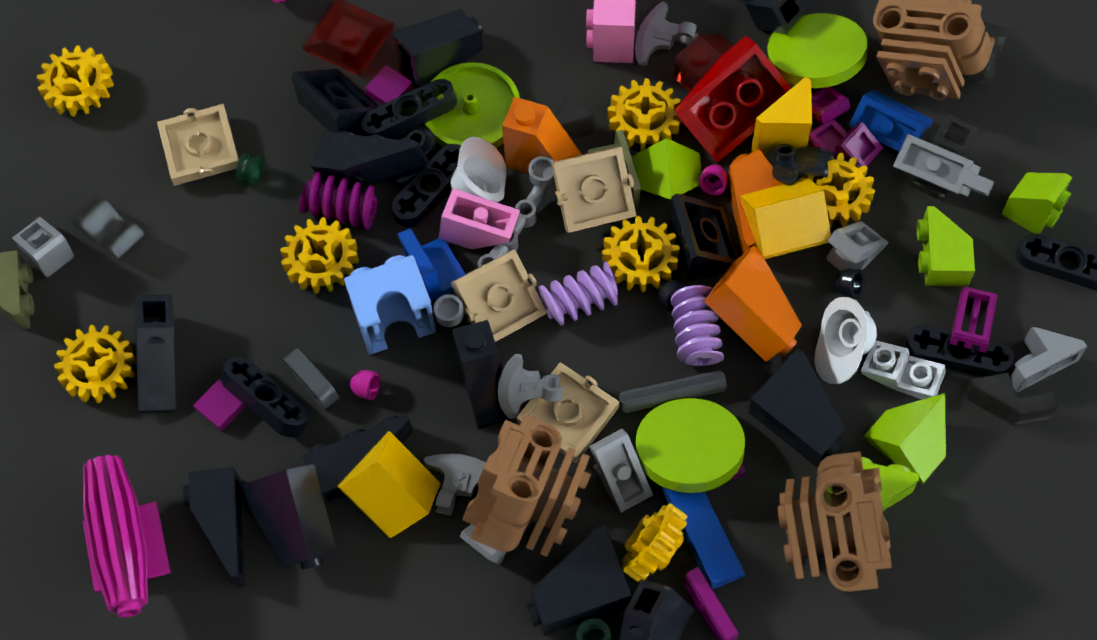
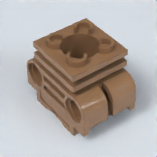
(931, 45)
(524, 487)
(840, 522)

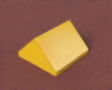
(785, 120)
(787, 217)
(391, 486)

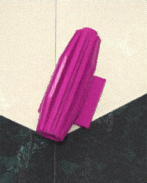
(121, 537)

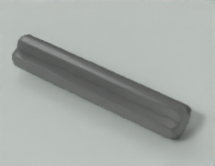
(664, 392)

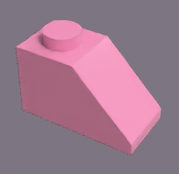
(476, 221)

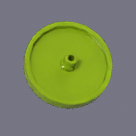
(820, 47)
(481, 106)
(690, 445)

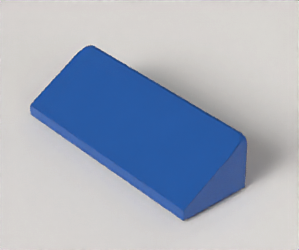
(706, 538)

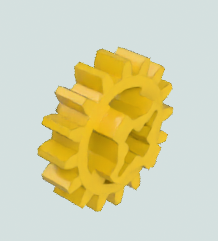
(75, 80)
(629, 109)
(842, 185)
(656, 247)
(314, 268)
(100, 366)
(654, 542)

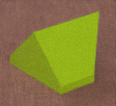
(667, 168)
(912, 435)

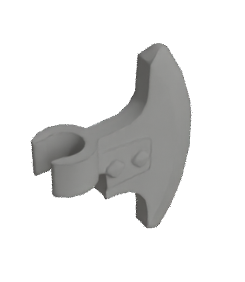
(658, 34)
(519, 385)
(460, 477)

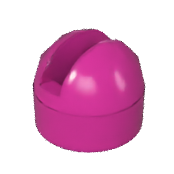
(718, 185)
(366, 384)

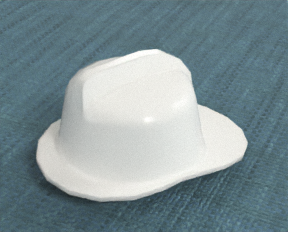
(480, 170)
(843, 339)

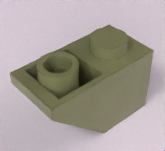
(14, 293)

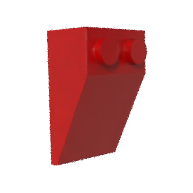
(730, 98)

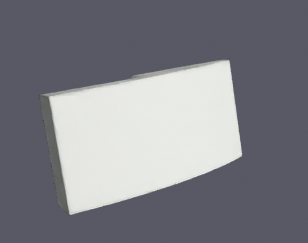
(900, 371)

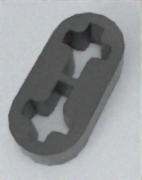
(310, 378)

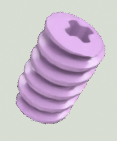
(579, 294)
(695, 327)

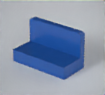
(889, 119)
(435, 263)

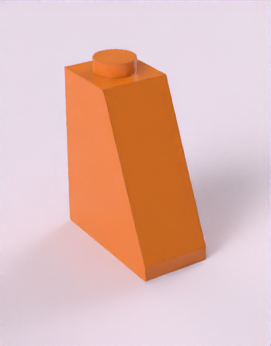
(533, 132)
(748, 175)
(755, 306)

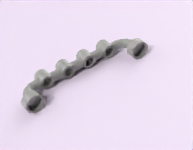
(449, 308)

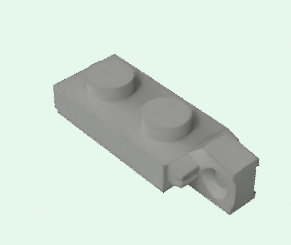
(941, 167)

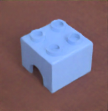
(387, 296)

